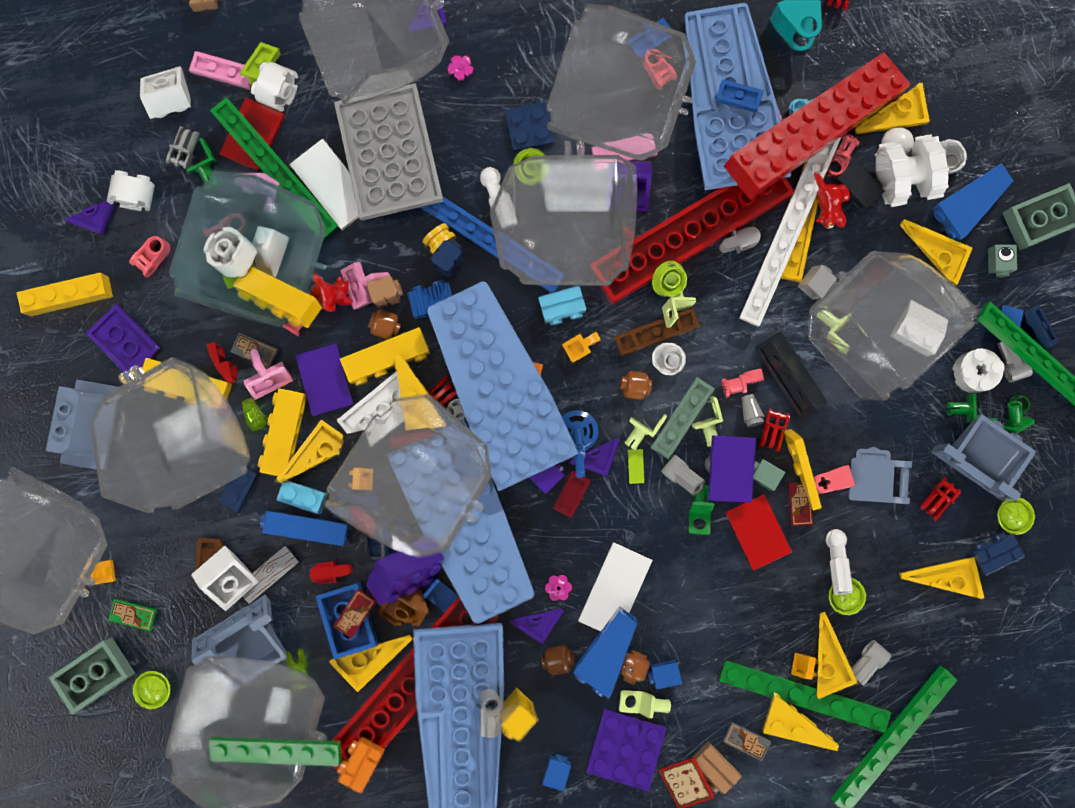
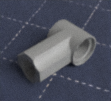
(1014, 366)
(679, 472)
(872, 658)
(489, 714)

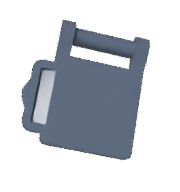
(875, 477)

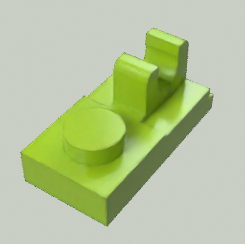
(262, 54)

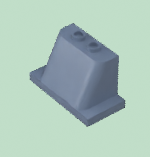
(71, 422)
(988, 457)
(242, 636)

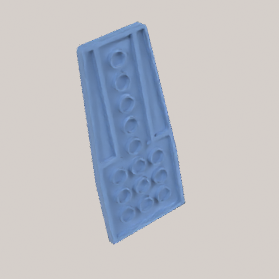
(727, 50)
(499, 387)
(487, 562)
(450, 675)

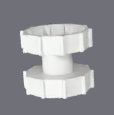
(924, 168)

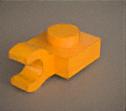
(578, 347)

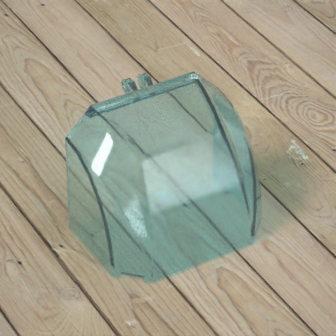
(244, 204)

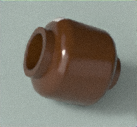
(558, 660)

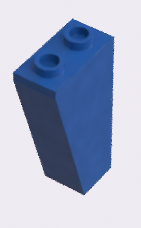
(968, 205)
(305, 528)
(606, 654)

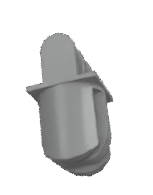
(183, 144)
(741, 240)

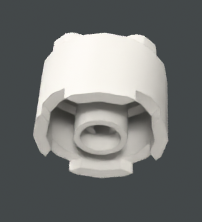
(275, 85)
(131, 191)
(230, 252)
(966, 370)

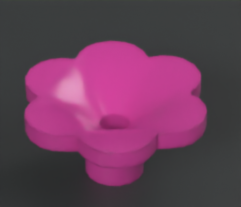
(560, 581)

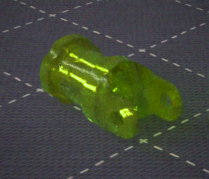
(301, 665)

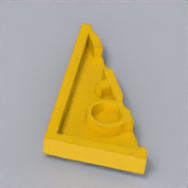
(904, 112)
(788, 723)

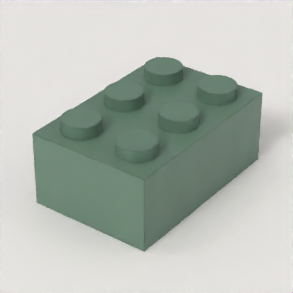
(1042, 217)
(91, 675)

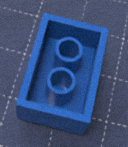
(331, 607)

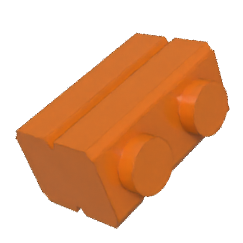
(360, 765)

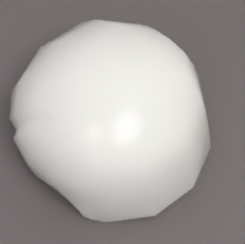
(902, 136)
(955, 155)
(669, 358)

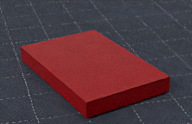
(264, 121)
(758, 532)

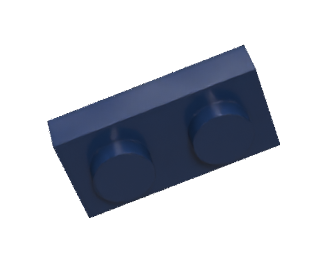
(1044, 333)
(237, 491)

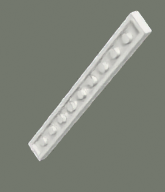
(786, 237)

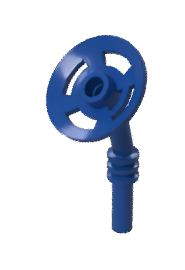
(578, 437)

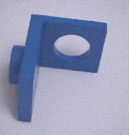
(440, 595)

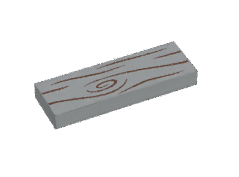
(271, 572)

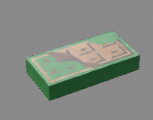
(132, 615)

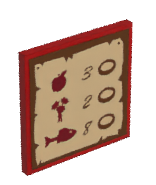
(686, 783)

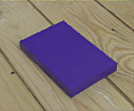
(123, 339)
(324, 380)
(731, 468)

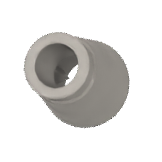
(751, 411)

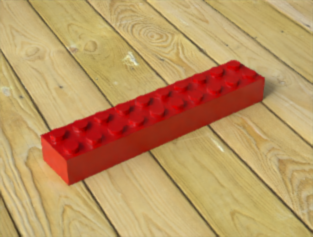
(816, 125)
(693, 232)
(395, 699)

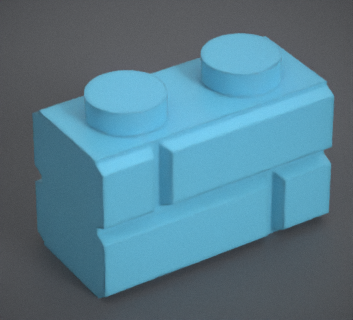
(562, 305)
(302, 497)

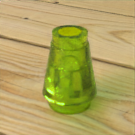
(253, 415)

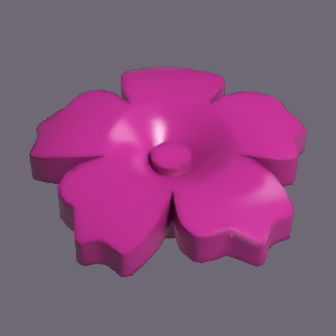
(460, 67)

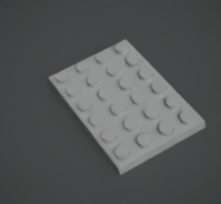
(389, 153)

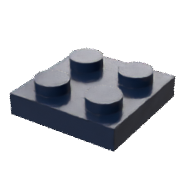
(529, 126)

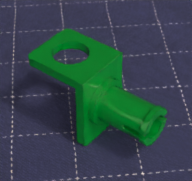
(204, 166)
(966, 408)
(1016, 421)
(702, 510)

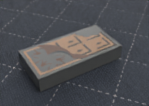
(244, 344)
(746, 741)

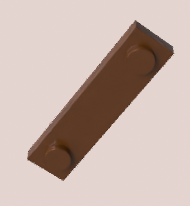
(655, 332)

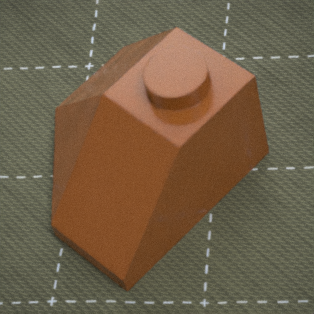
(405, 609)

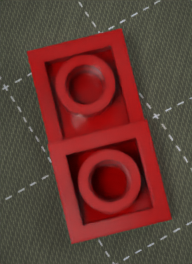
(225, 368)

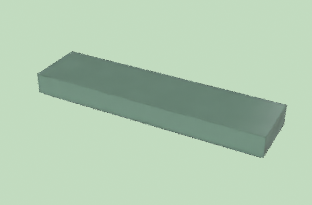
(682, 418)

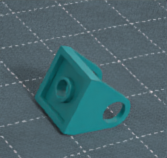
(797, 17)

